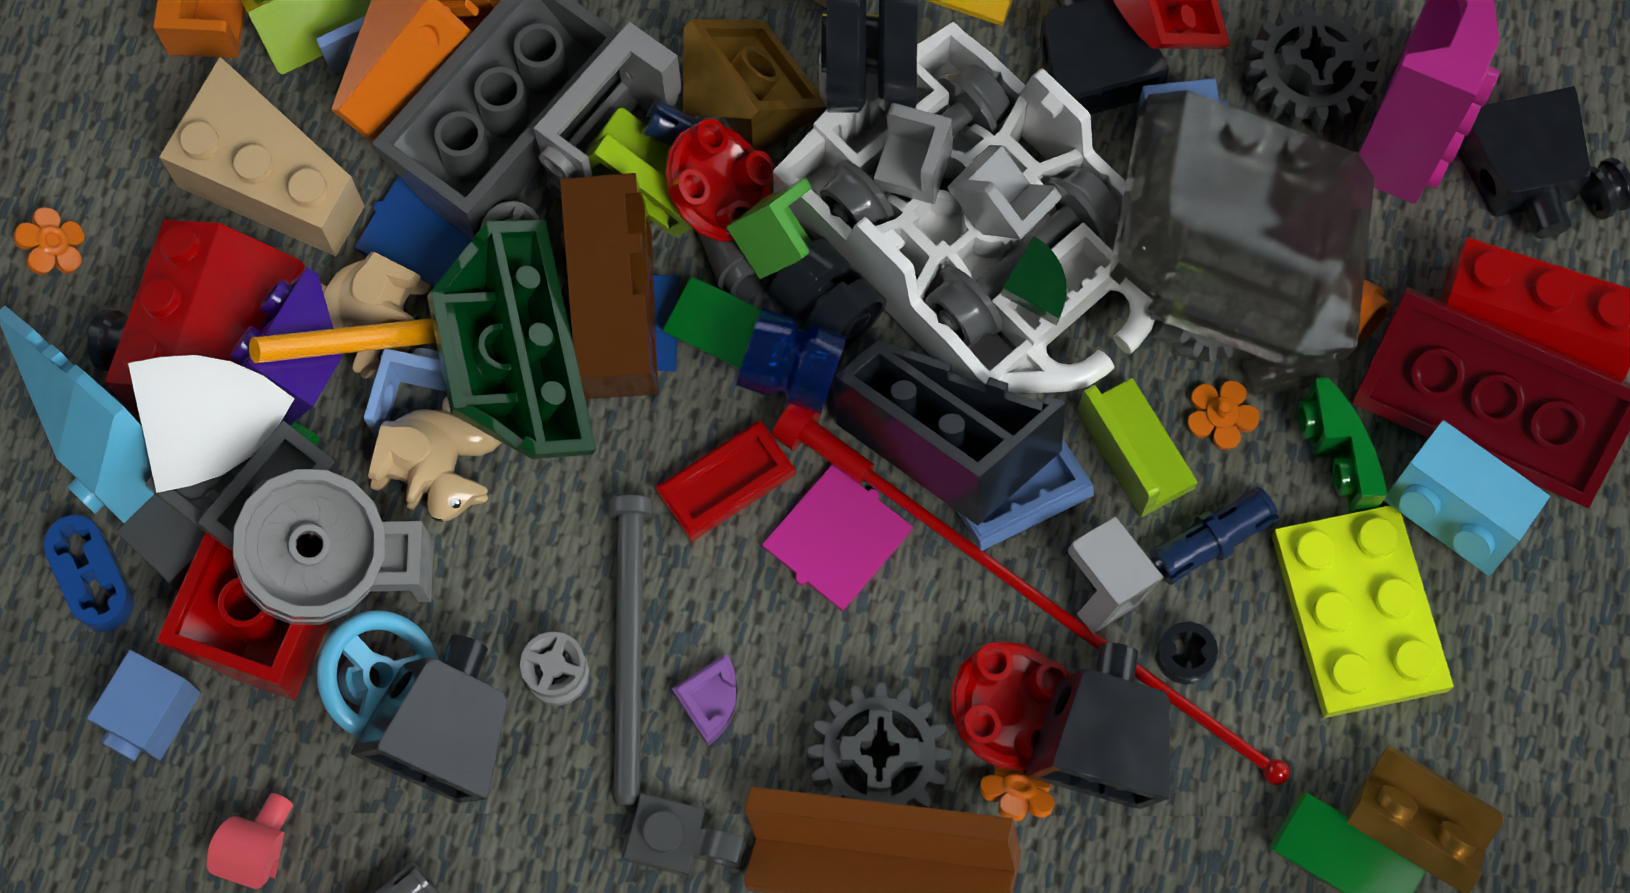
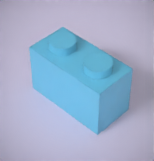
(1467, 498)

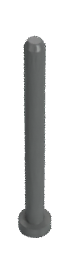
(630, 513)

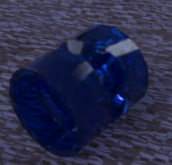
(791, 360)

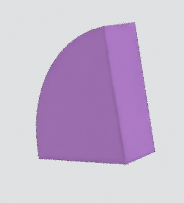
(709, 698)

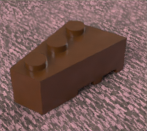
(610, 285)

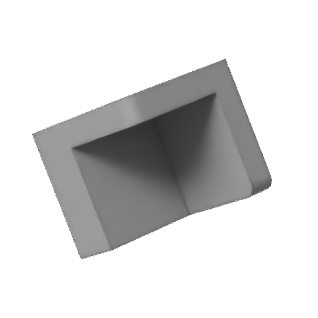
(915, 153)
(1000, 195)
(407, 560)
(1116, 570)

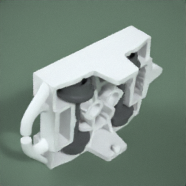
(957, 298)

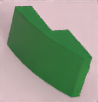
(713, 322)
(1339, 431)
(1338, 854)

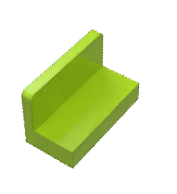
(293, 26)
(624, 150)
(1135, 446)

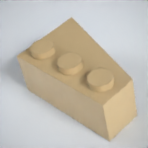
(260, 164)

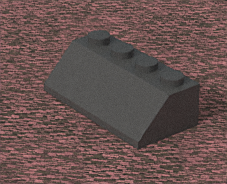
(472, 125)

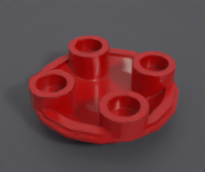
(715, 177)
(1003, 701)

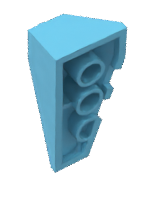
(83, 424)

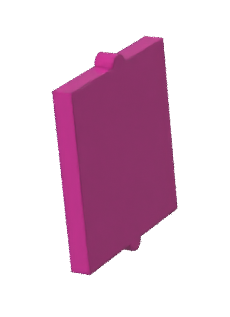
(837, 537)

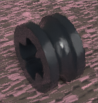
(1607, 188)
(1207, 656)

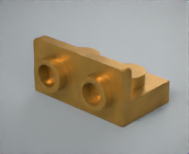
(1425, 819)

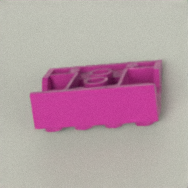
(1433, 96)

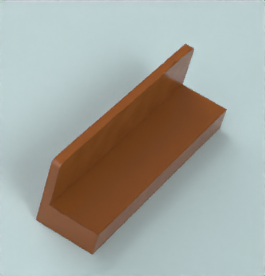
(875, 847)

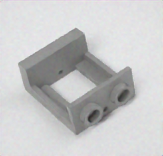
(646, 74)

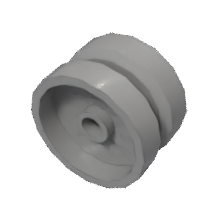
(315, 506)

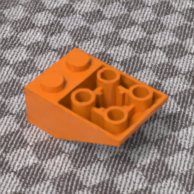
(398, 54)

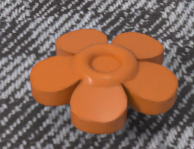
(50, 243)
(1222, 414)
(1017, 794)

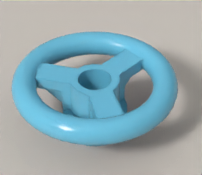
(354, 673)

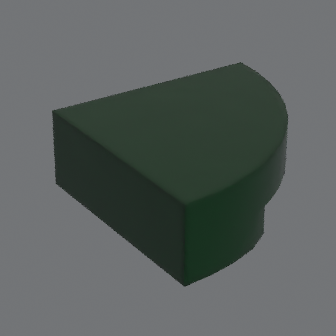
(1038, 282)

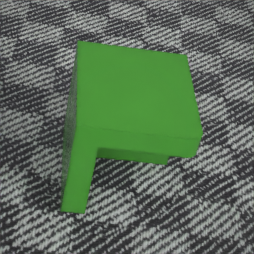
(771, 232)

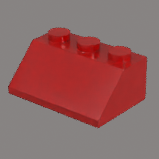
(197, 297)
(1544, 304)
(231, 634)

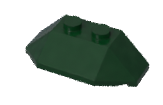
(510, 343)

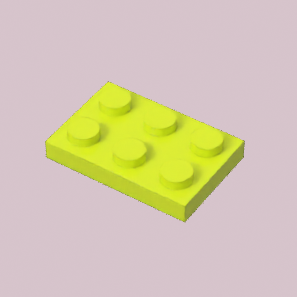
(1361, 611)

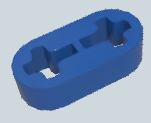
(75, 579)

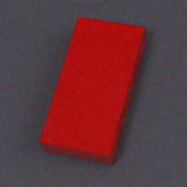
(725, 481)

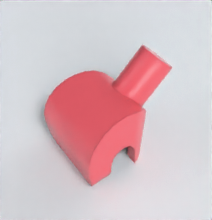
(249, 849)

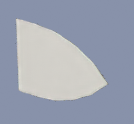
(202, 416)

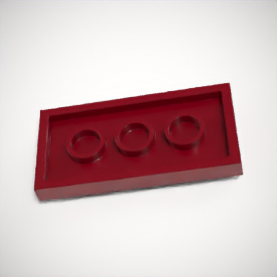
(1506, 393)

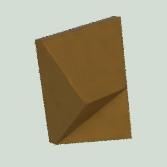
(746, 77)

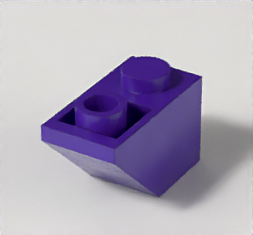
(293, 310)

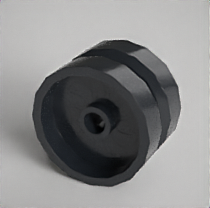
(865, 44)

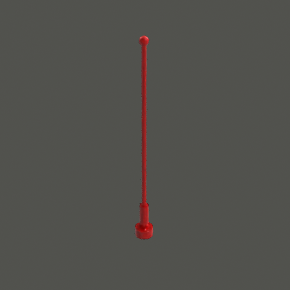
(802, 426)

